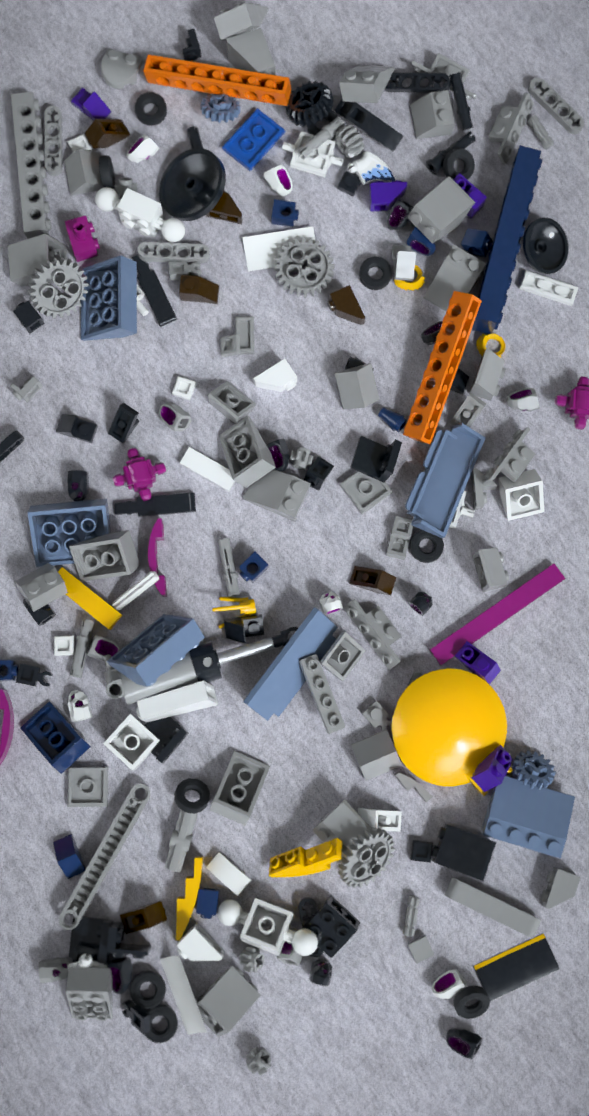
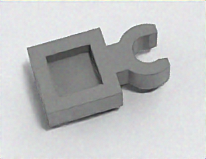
(179, 268)
(377, 716)

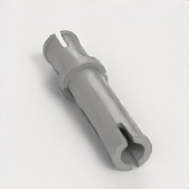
(327, 132)
(224, 545)
(82, 647)

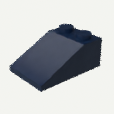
(55, 737)

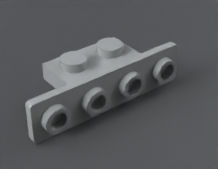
(445, 65)
(509, 126)
(514, 459)
(377, 631)
(322, 694)

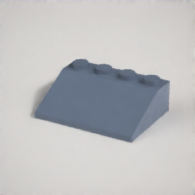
(110, 300)
(63, 524)
(157, 649)
(529, 816)

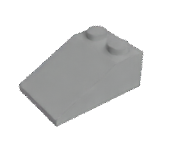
(365, 83)
(457, 273)
(246, 452)
(279, 494)
(105, 556)
(239, 788)

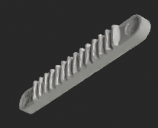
(104, 857)

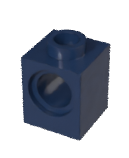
(281, 206)
(477, 242)
(255, 559)
(12, 670)
(207, 902)

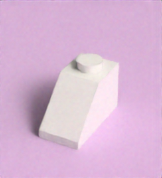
(277, 378)
(384, 819)

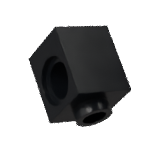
(28, 316)

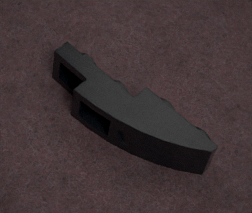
(369, 124)

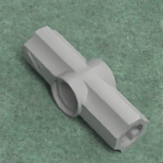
(180, 841)

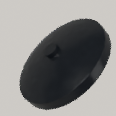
(192, 184)

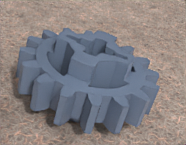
(220, 108)
(533, 769)

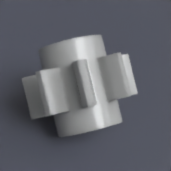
(123, 184)
(301, 458)
(251, 959)
(258, 1061)

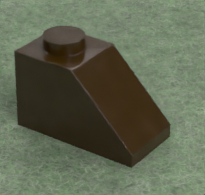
(106, 132)
(226, 210)
(198, 290)
(346, 305)
(373, 580)
(143, 917)

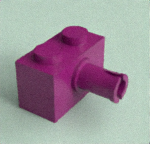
(81, 238)

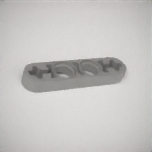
(553, 108)
(56, 140)
(173, 255)

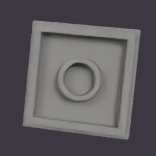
(365, 491)
(87, 787)

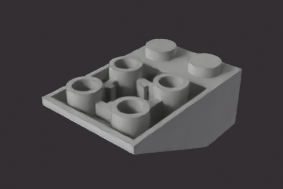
(240, 19)
(90, 993)

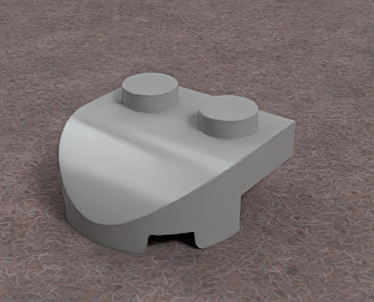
(120, 68)

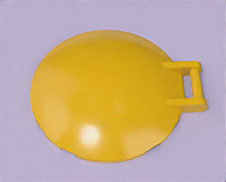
(448, 726)

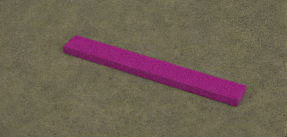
(497, 613)

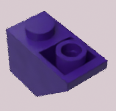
(473, 192)
(385, 194)
(478, 662)
(492, 769)

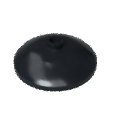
(545, 245)

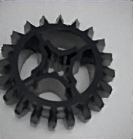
(309, 103)

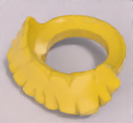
(416, 284)
(482, 341)

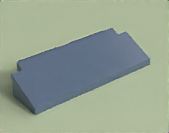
(444, 478)
(285, 674)

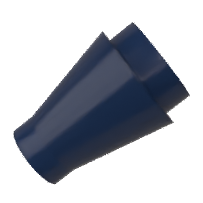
(392, 419)

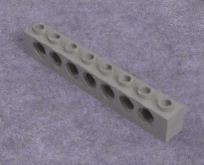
(22, 104)

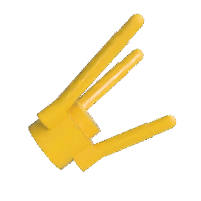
(246, 606)

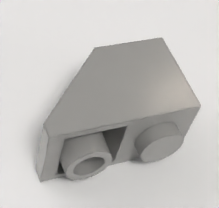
(560, 887)

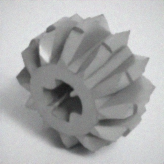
(349, 141)

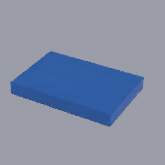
(253, 139)

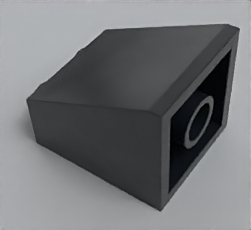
(463, 852)

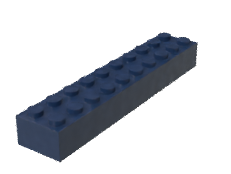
(507, 239)

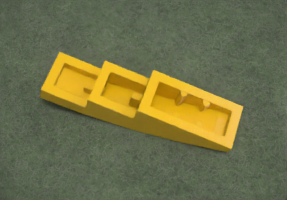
(89, 600)
(186, 904)

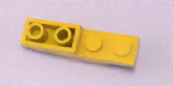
(305, 862)

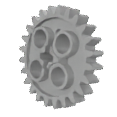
(300, 282)
(47, 301)
(366, 857)

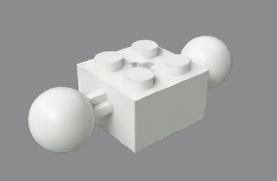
(140, 213)
(262, 913)

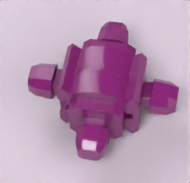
(576, 403)
(139, 474)

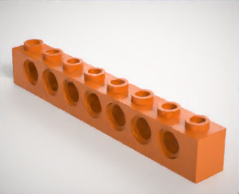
(217, 80)
(448, 360)

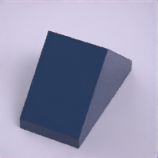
(69, 856)

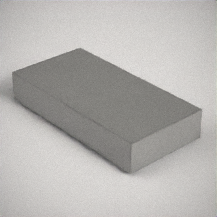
(245, 329)

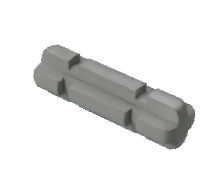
(540, 132)
(411, 916)

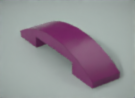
(157, 535)
(8, 724)

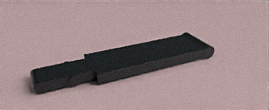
(154, 293)
(158, 505)

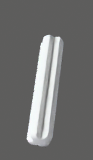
(135, 590)

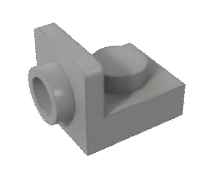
(28, 389)

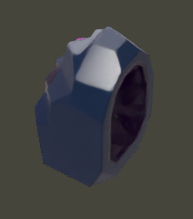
(420, 243)

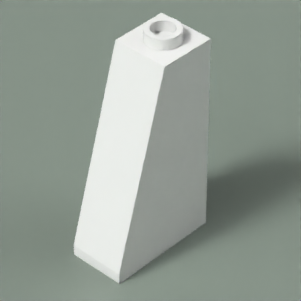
(177, 701)

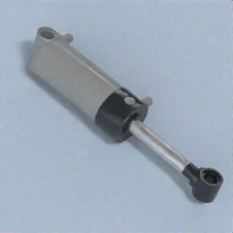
(198, 665)

